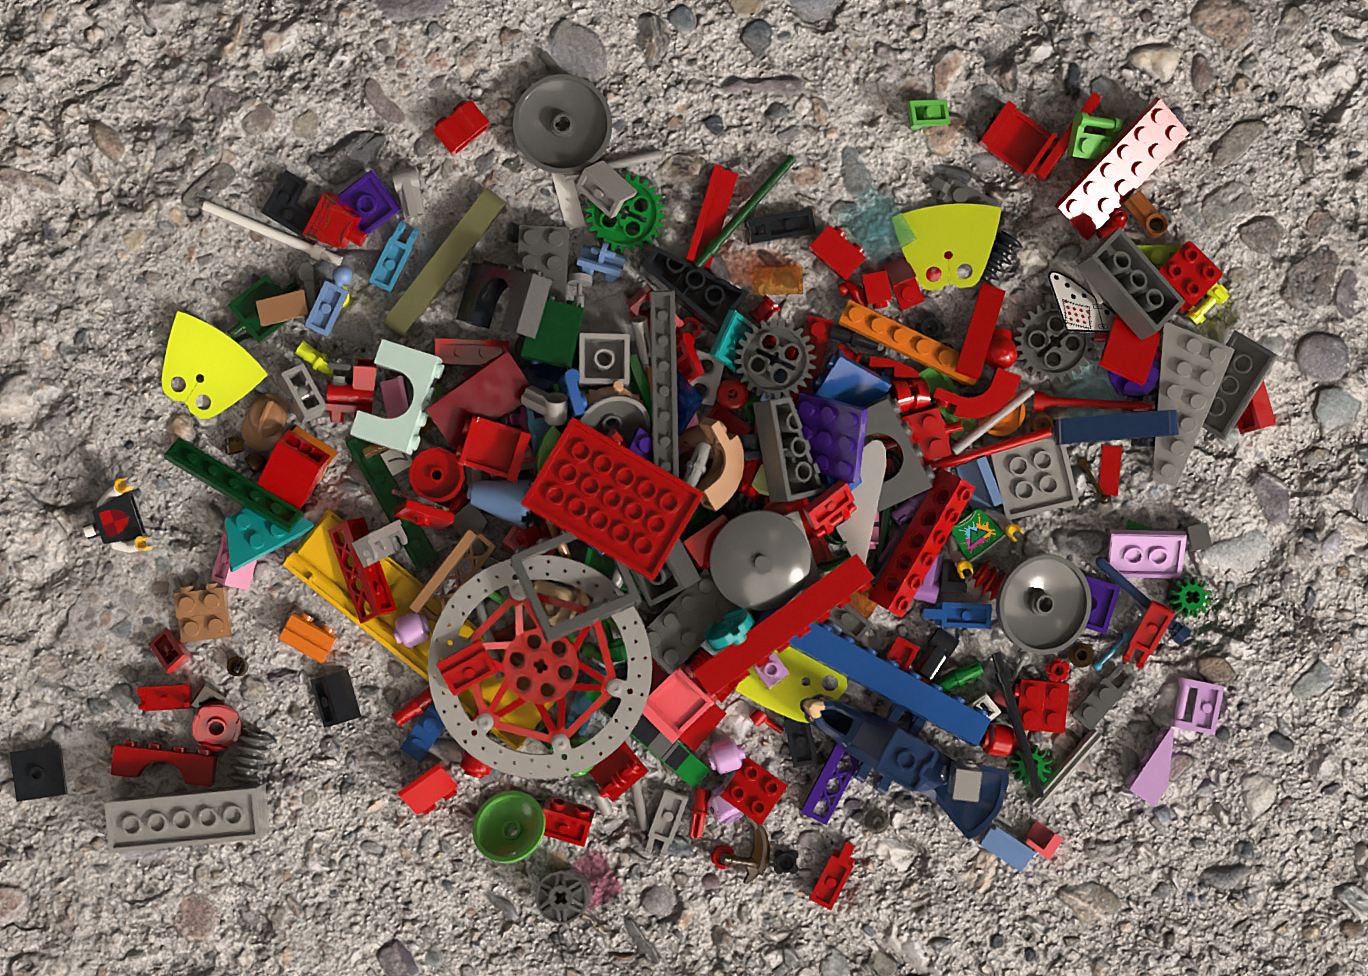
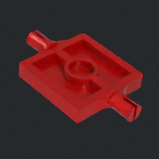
(930, 432)

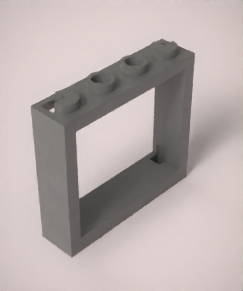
(582, 620)

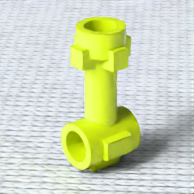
(1217, 295)

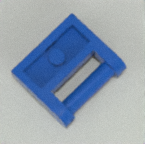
(569, 387)

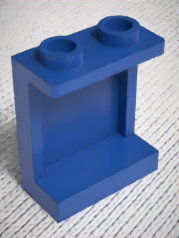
(850, 381)

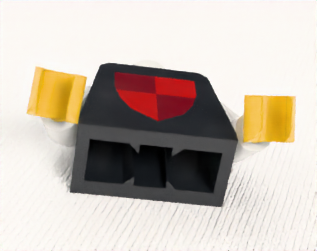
(118, 520)

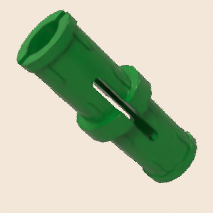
(960, 676)

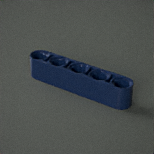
(1116, 427)

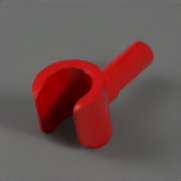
(759, 717)

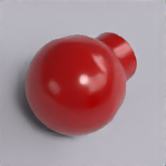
(1002, 350)

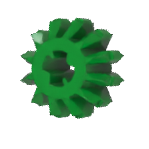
(1190, 587)
(1039, 763)

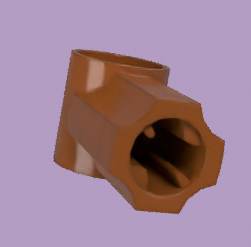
(1144, 212)

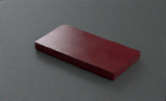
(484, 393)

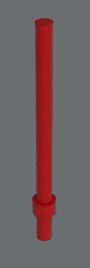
(989, 449)

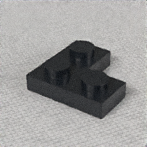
(282, 204)

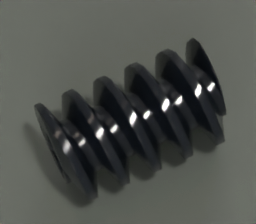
(999, 254)

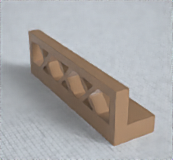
(447, 568)

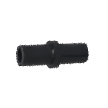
(853, 338)

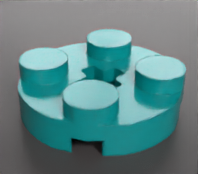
(729, 630)

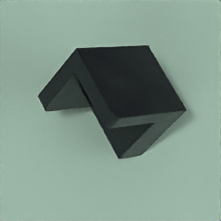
(950, 579)

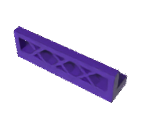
(822, 781)

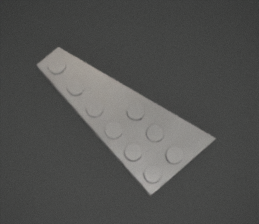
(1188, 383)

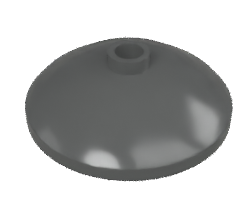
(626, 413)

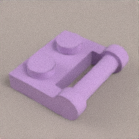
(1205, 706)

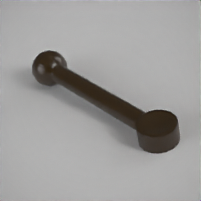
(1082, 462)

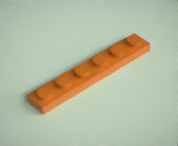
(903, 340)

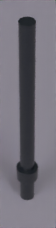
(1003, 677)

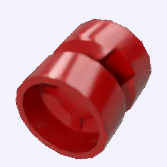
(911, 395)

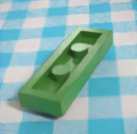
(937, 379)

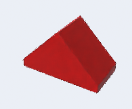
(170, 651)

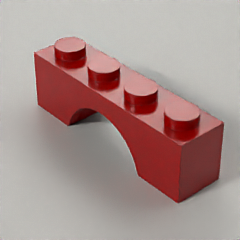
(195, 768)

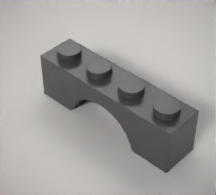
(472, 517)

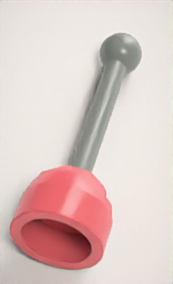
(999, 697)

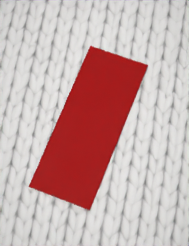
(1110, 469)

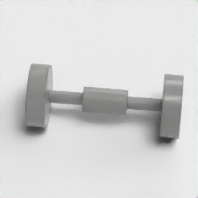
(580, 280)

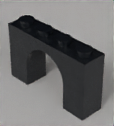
(526, 297)

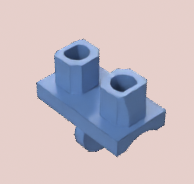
(601, 260)

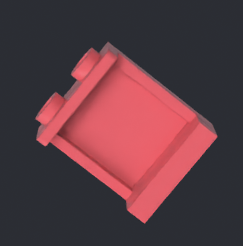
(677, 703)

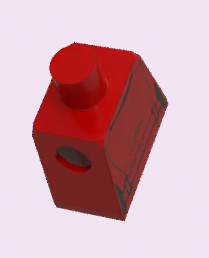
(335, 223)

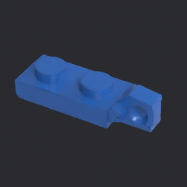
(960, 615)
(423, 734)

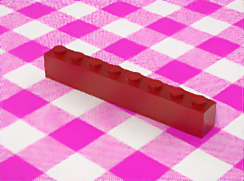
(783, 625)

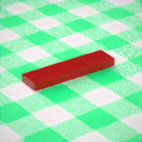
(1063, 143)
(980, 331)

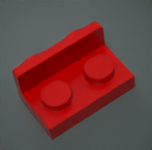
(567, 820)

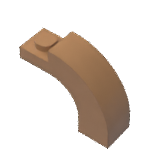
(726, 466)

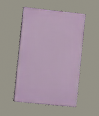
(1147, 553)

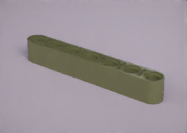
(445, 262)

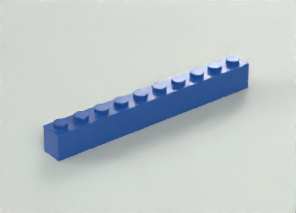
(890, 682)

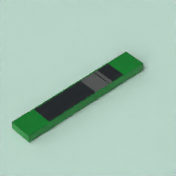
(673, 755)

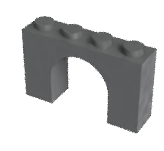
(913, 474)

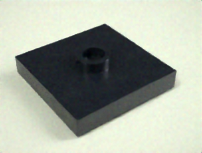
(38, 773)

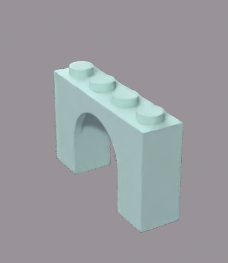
(403, 431)

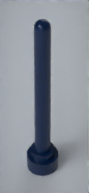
(1178, 631)

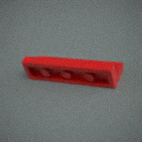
(712, 211)
(373, 581)

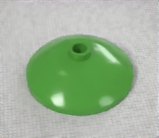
(500, 817)

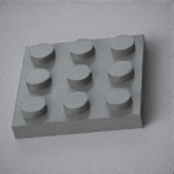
(1034, 478)

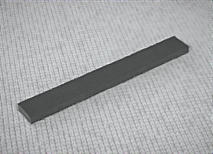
(664, 381)

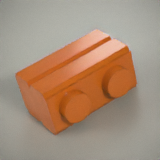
(309, 637)

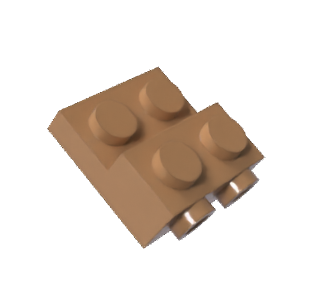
(203, 613)

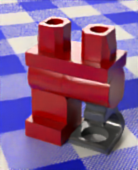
(350, 396)

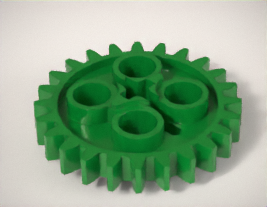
(617, 234)

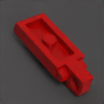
(833, 876)

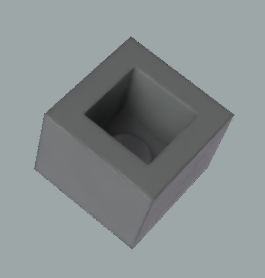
(1197, 537)

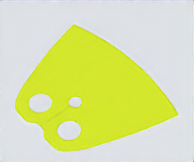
(957, 228)
(205, 350)
(789, 692)

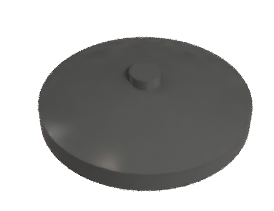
(562, 124)
(759, 560)
(1043, 603)

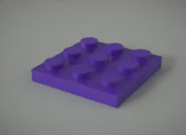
(834, 434)

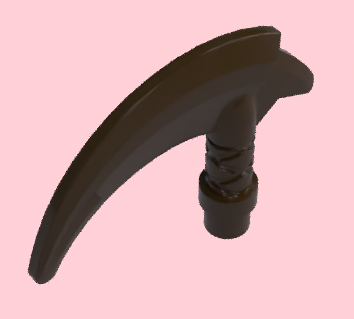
(759, 858)

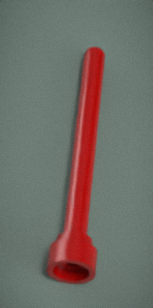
(1043, 401)

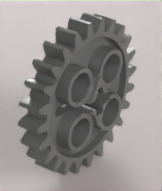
(1068, 359)
(765, 379)

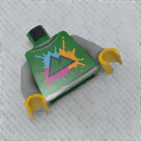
(976, 534)

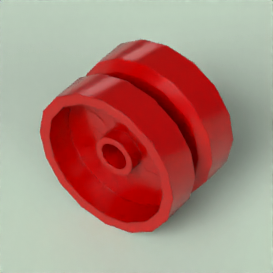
(427, 486)

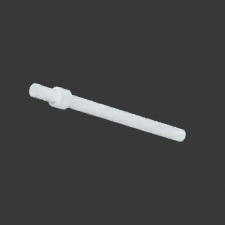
(317, 251)

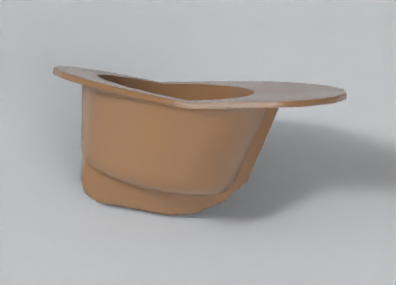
(265, 422)

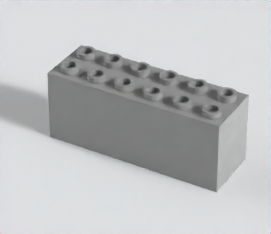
(187, 818)

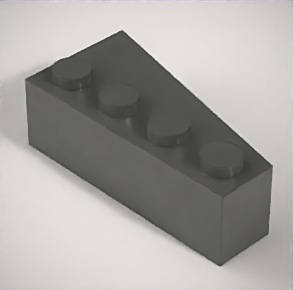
(785, 452)

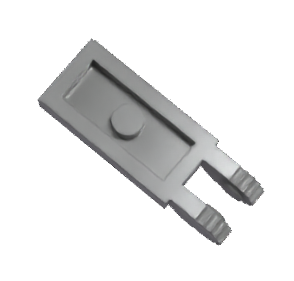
(666, 821)

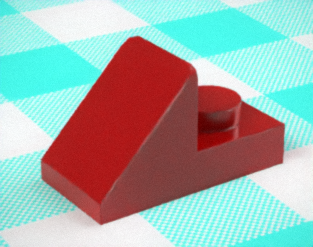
(903, 283)

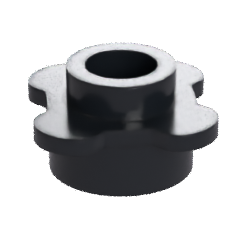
(930, 320)
(791, 856)

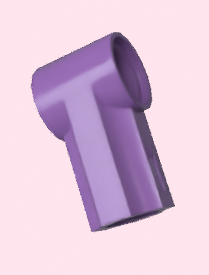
(930, 586)

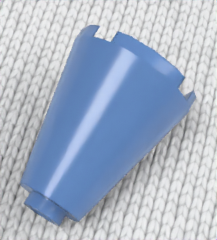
(502, 499)

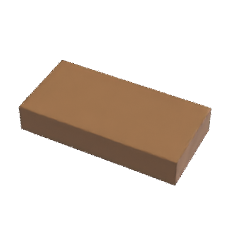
(283, 308)

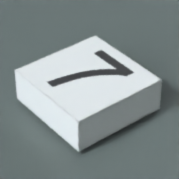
(396, 461)

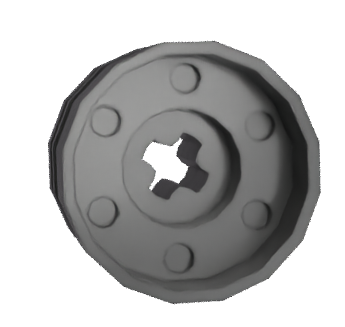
(578, 895)

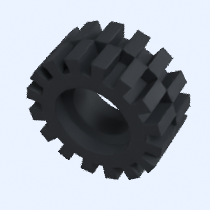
(736, 505)

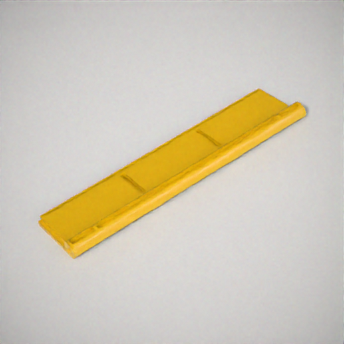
(319, 568)

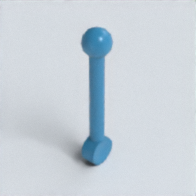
(1126, 636)

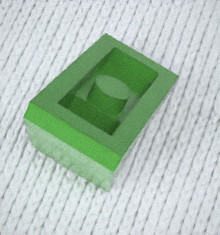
(928, 113)

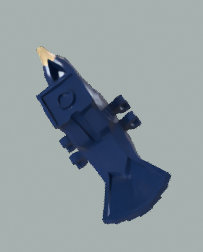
(906, 760)

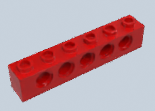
(921, 542)

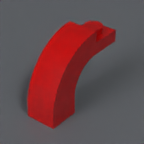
(995, 397)

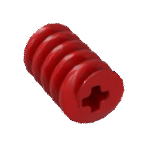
(988, 579)

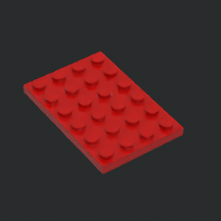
(612, 499)

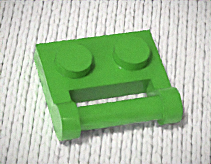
(1092, 145)

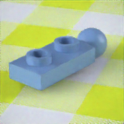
(329, 302)

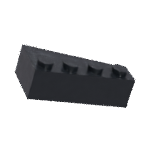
(695, 290)

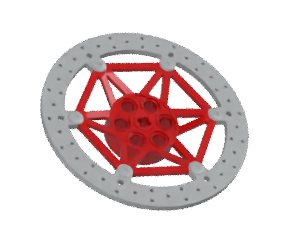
(557, 736)

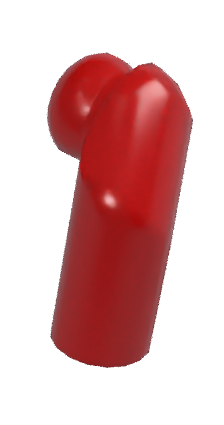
(1117, 220)
(853, 290)

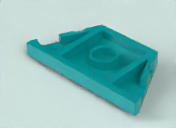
(254, 537)

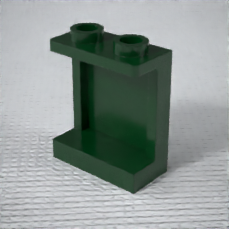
(556, 334)

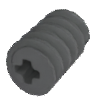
(250, 756)

